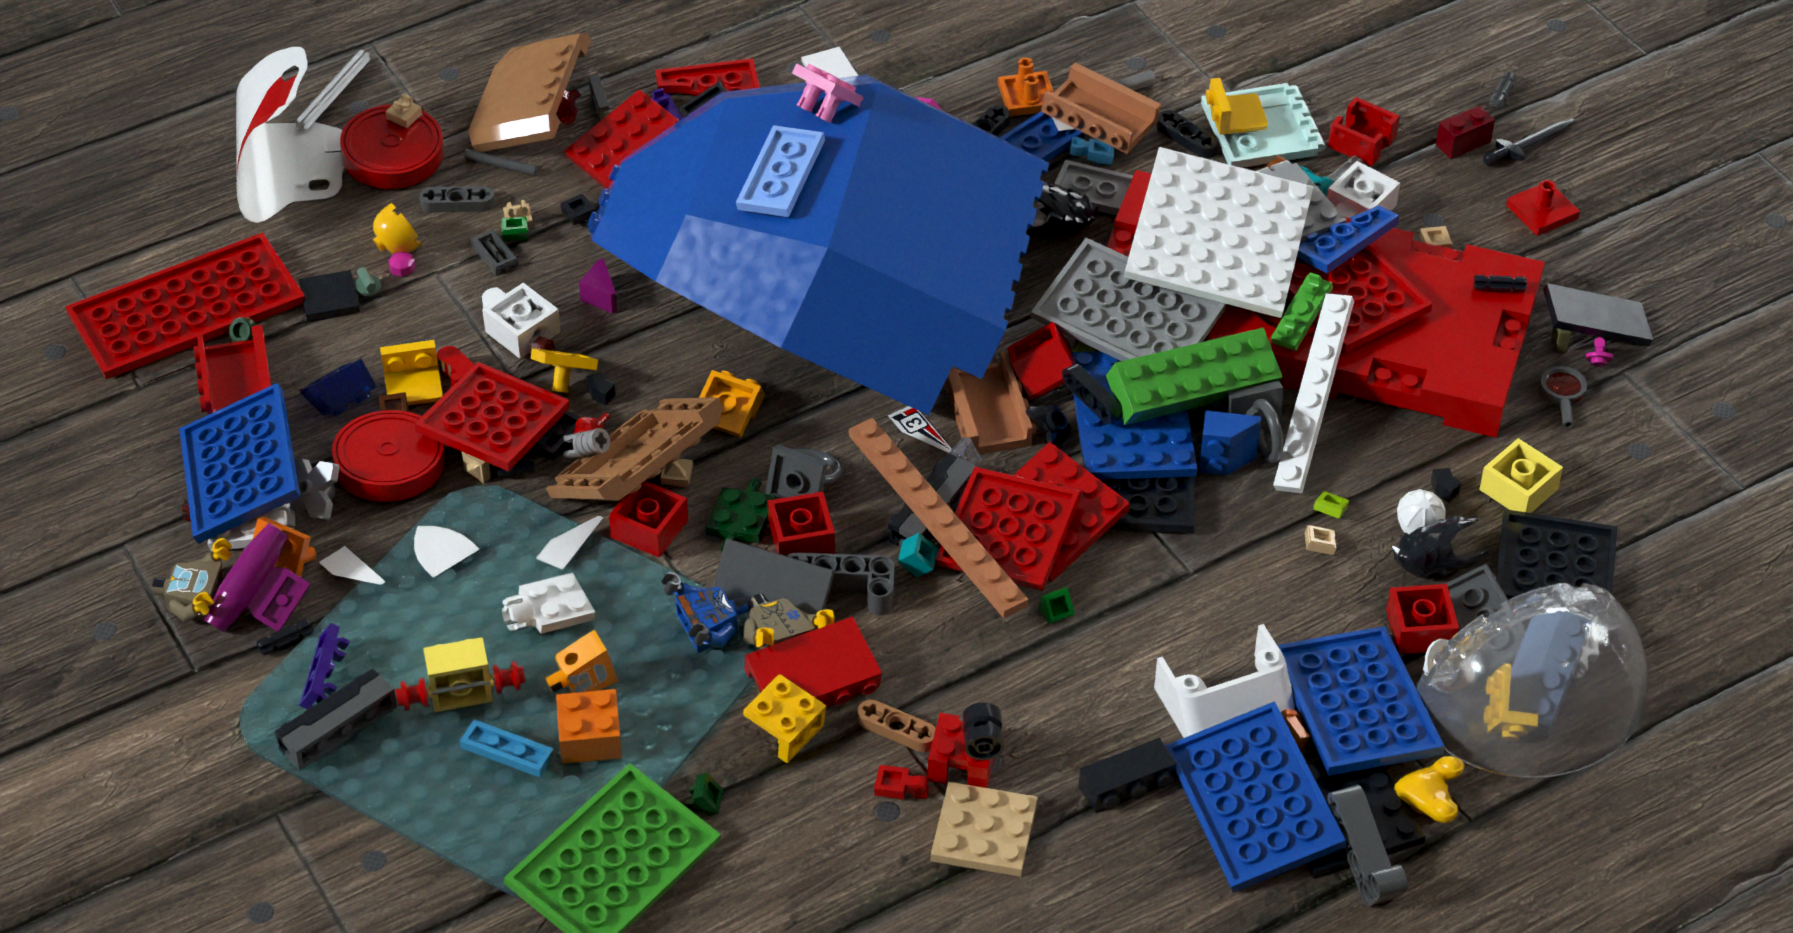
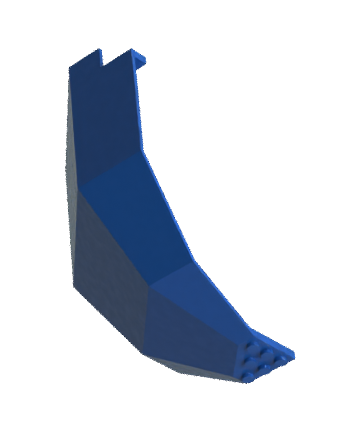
(887, 257)

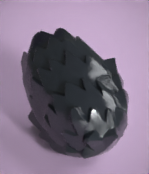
(1063, 210)
(1430, 548)

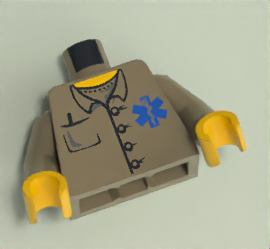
(780, 621)

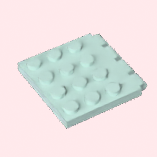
(1289, 131)

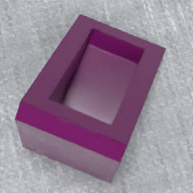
(598, 288)

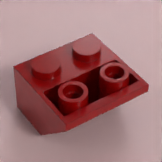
(1040, 360)

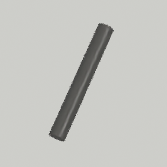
(501, 162)

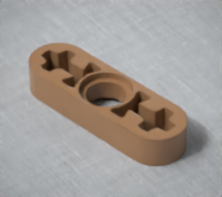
(889, 715)

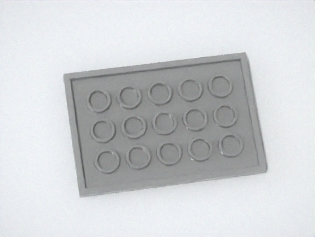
(1118, 313)

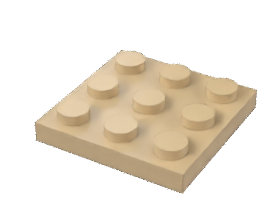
(984, 829)

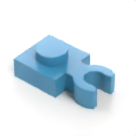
(1094, 150)

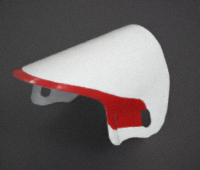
(278, 158)

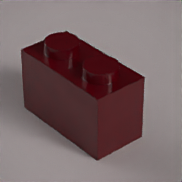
(1465, 132)

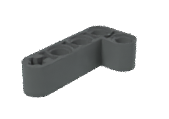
(859, 575)
(1365, 850)

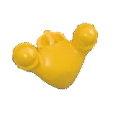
(1427, 791)

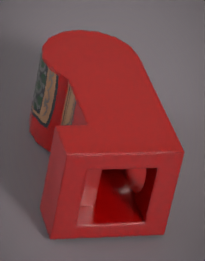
(453, 363)

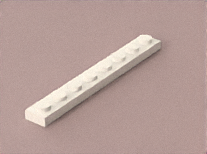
(1313, 393)

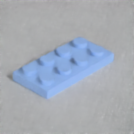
(780, 171)

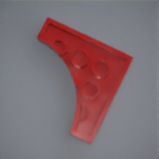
(698, 78)

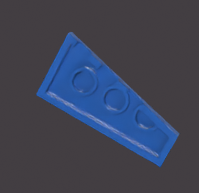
(1346, 239)

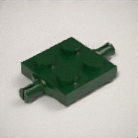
(740, 514)

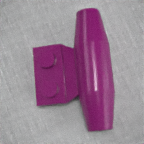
(255, 583)

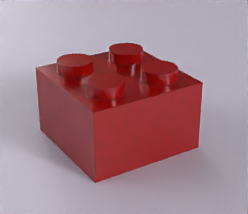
(649, 518)
(801, 524)
(1420, 616)

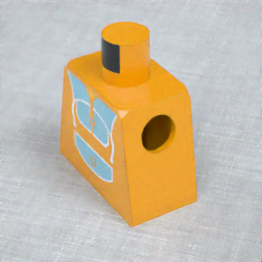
(583, 666)

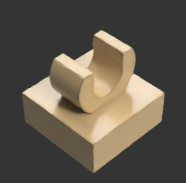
(404, 111)
(519, 211)

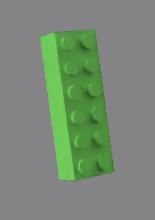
(1192, 375)

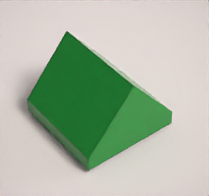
(514, 229)
(1056, 605)

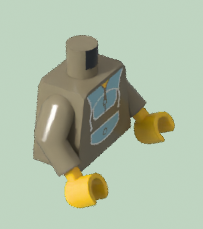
(194, 584)

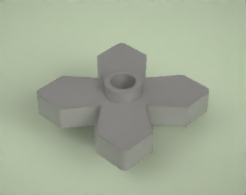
(315, 488)

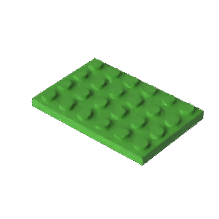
(613, 857)

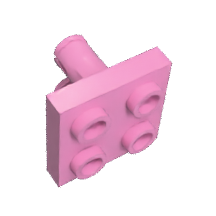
(835, 90)

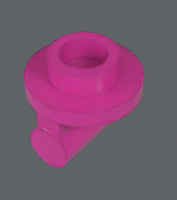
(1599, 357)

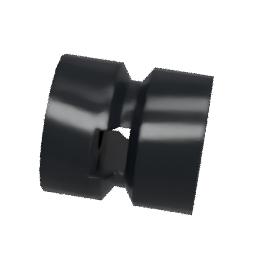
(983, 731)

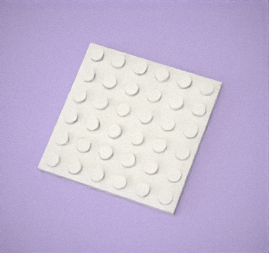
(1219, 232)

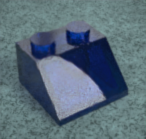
(339, 388)

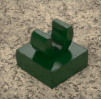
(706, 795)

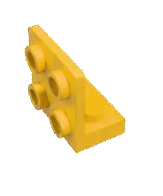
(412, 370)
(787, 714)

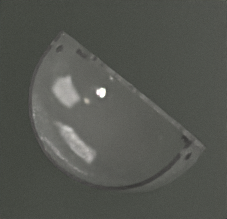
(1539, 683)

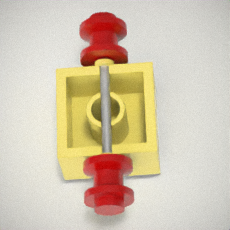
(459, 677)

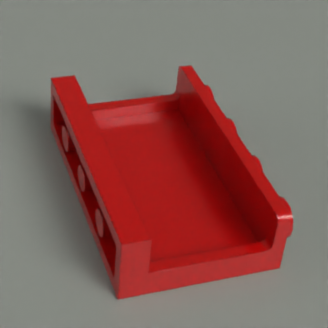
(231, 370)
(825, 663)

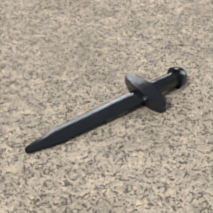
(1514, 150)

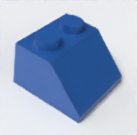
(1228, 442)

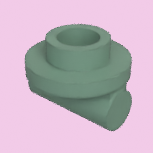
(366, 284)

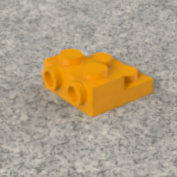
(739, 400)

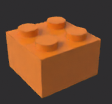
(588, 726)

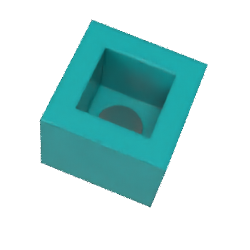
(918, 555)

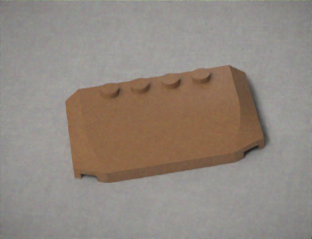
(526, 93)
(638, 450)

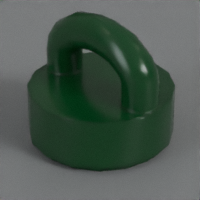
(241, 329)

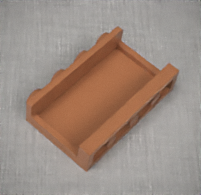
(1102, 108)
(991, 407)

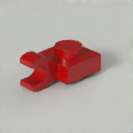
(896, 781)

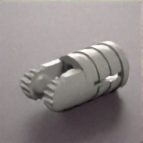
(587, 443)

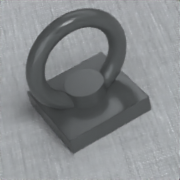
(1265, 402)
(801, 471)

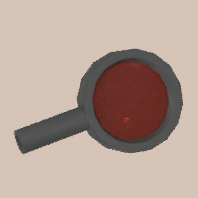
(1563, 388)

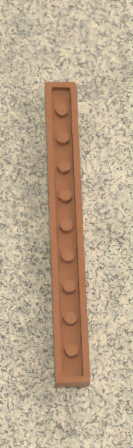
(938, 518)

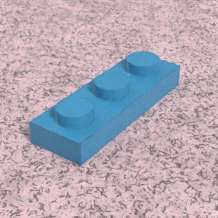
(507, 748)

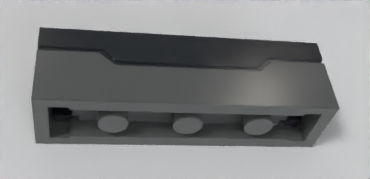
(949, 481)
(336, 719)

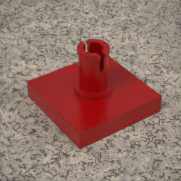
(1543, 208)

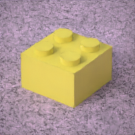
(1521, 477)

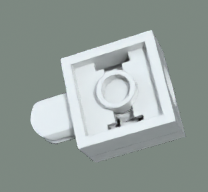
(1363, 189)
(518, 318)

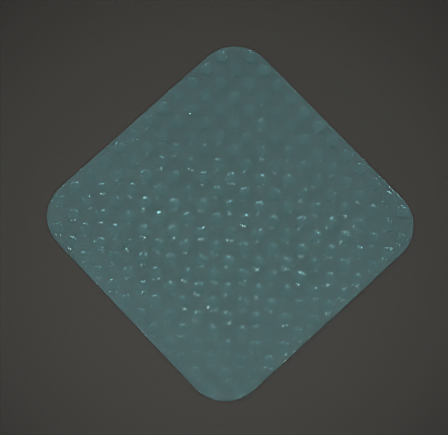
(411, 762)

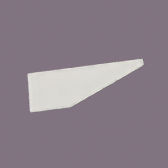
(348, 565)

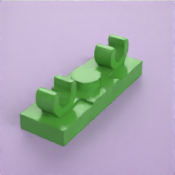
(1301, 312)

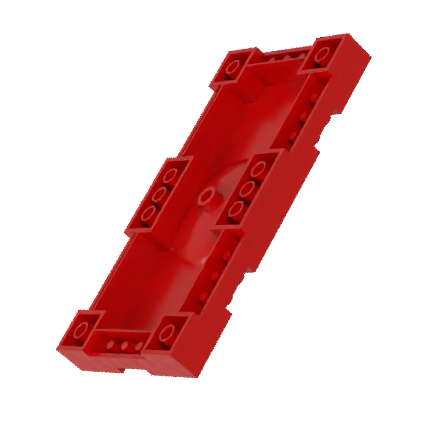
(1441, 364)

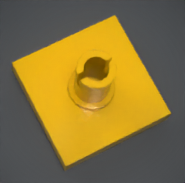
(563, 364)

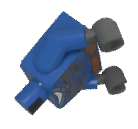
(705, 612)

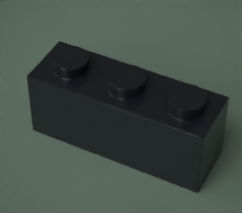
(1127, 775)

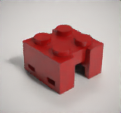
(1364, 131)
(949, 751)

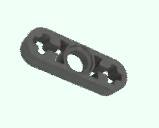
(476, 193)

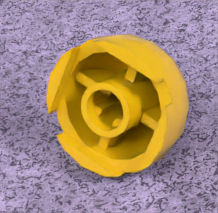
(394, 232)

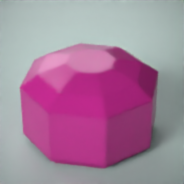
(402, 264)

